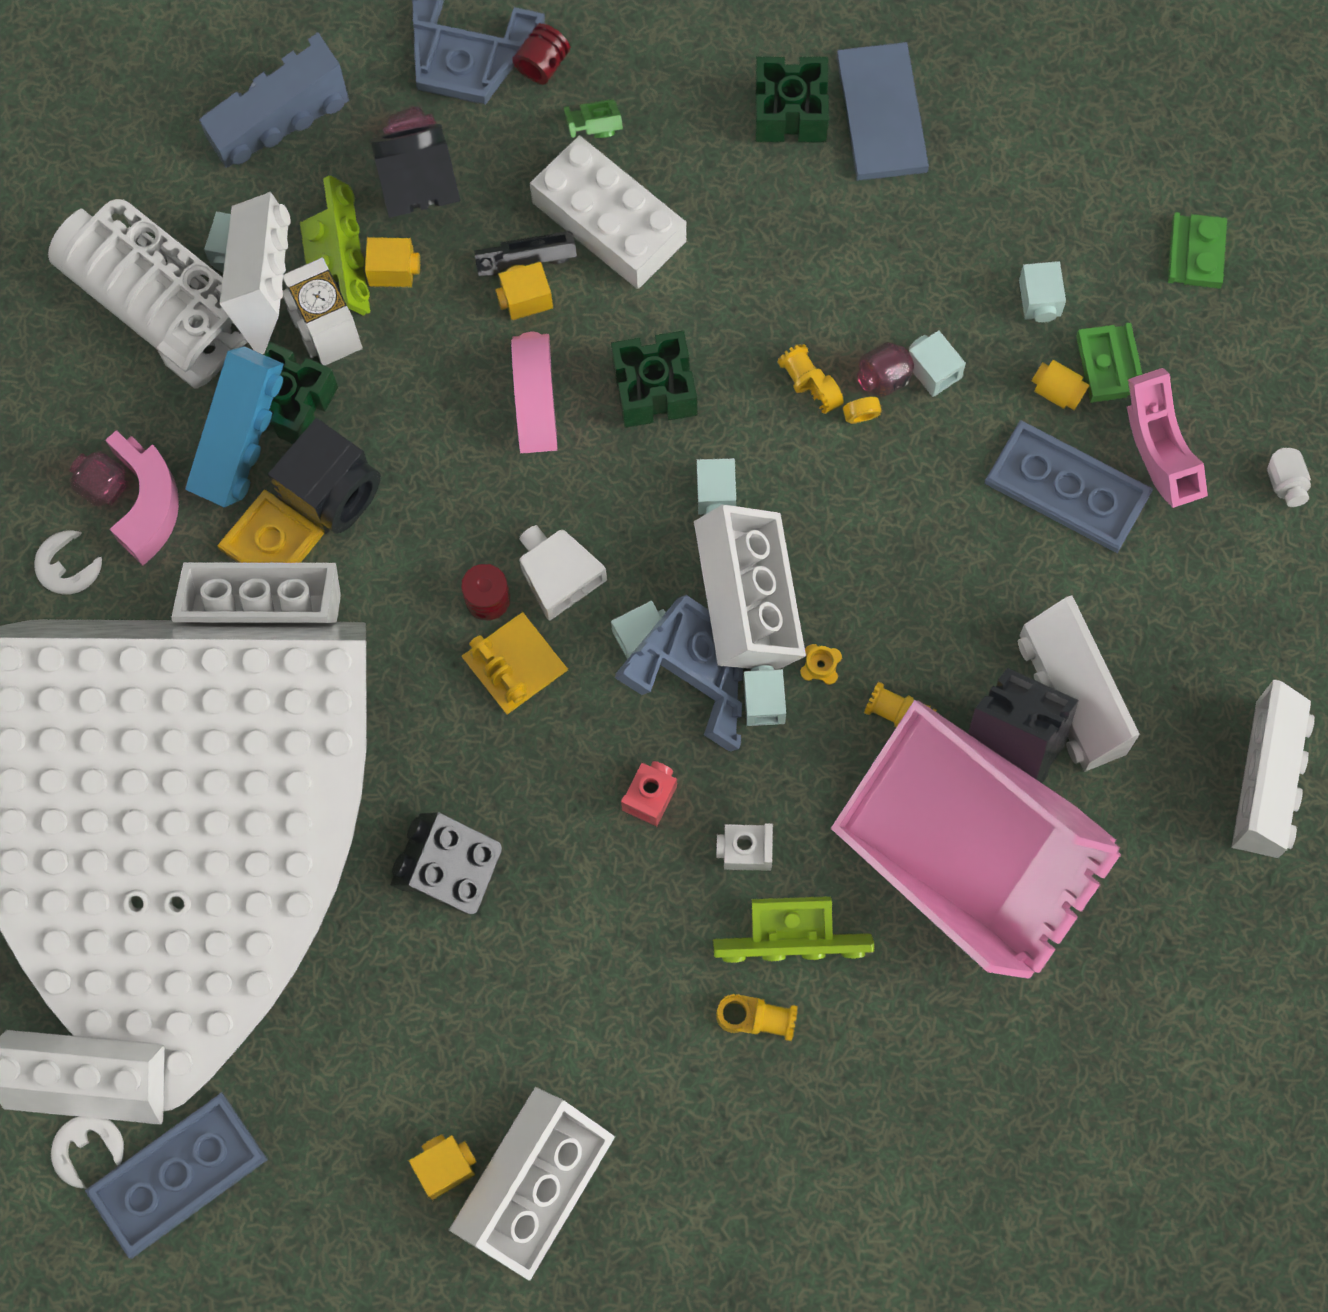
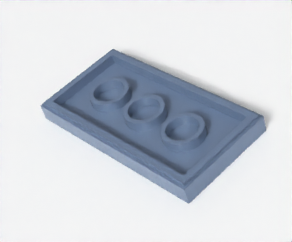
(882, 111)
(1068, 486)
(176, 1175)

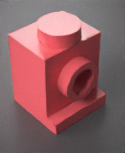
(646, 805)

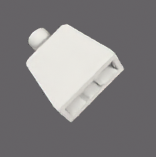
(558, 570)

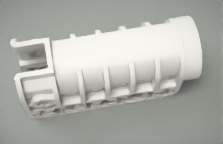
(146, 290)

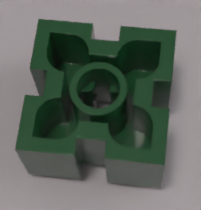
(791, 99)
(664, 361)
(301, 393)

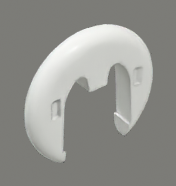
(51, 575)
(76, 1131)

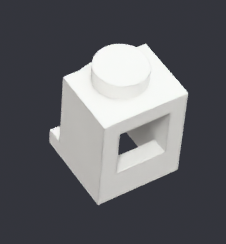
(756, 858)

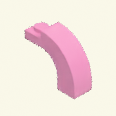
(534, 392)
(1170, 463)
(156, 509)

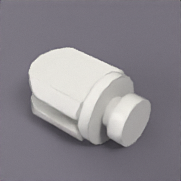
(1289, 476)

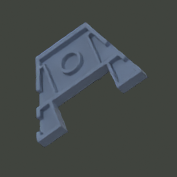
(464, 61)
(686, 647)

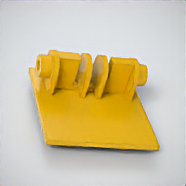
(514, 662)

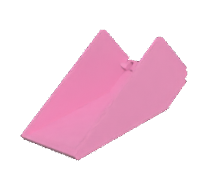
(975, 843)

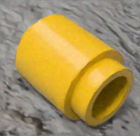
(1059, 385)

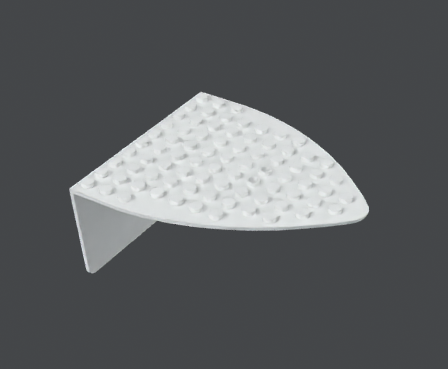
(165, 770)

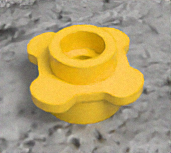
(825, 654)

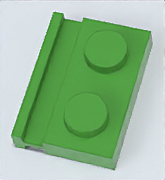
(596, 118)
(1197, 250)
(1108, 360)

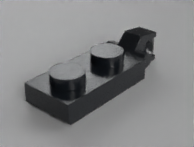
(553, 248)

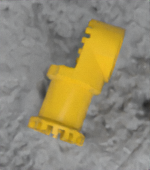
(808, 377)
(888, 704)
(759, 1017)

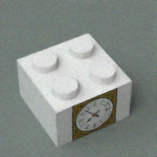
(320, 312)

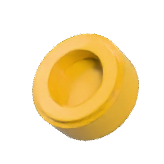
(862, 410)

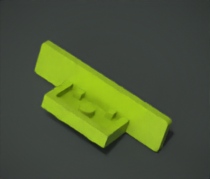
(336, 239)
(792, 928)

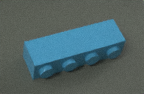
(235, 426)

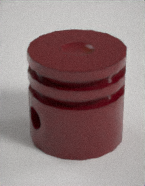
(541, 53)
(485, 592)

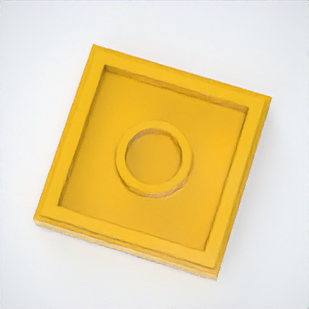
(270, 533)

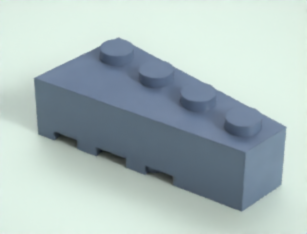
(277, 104)

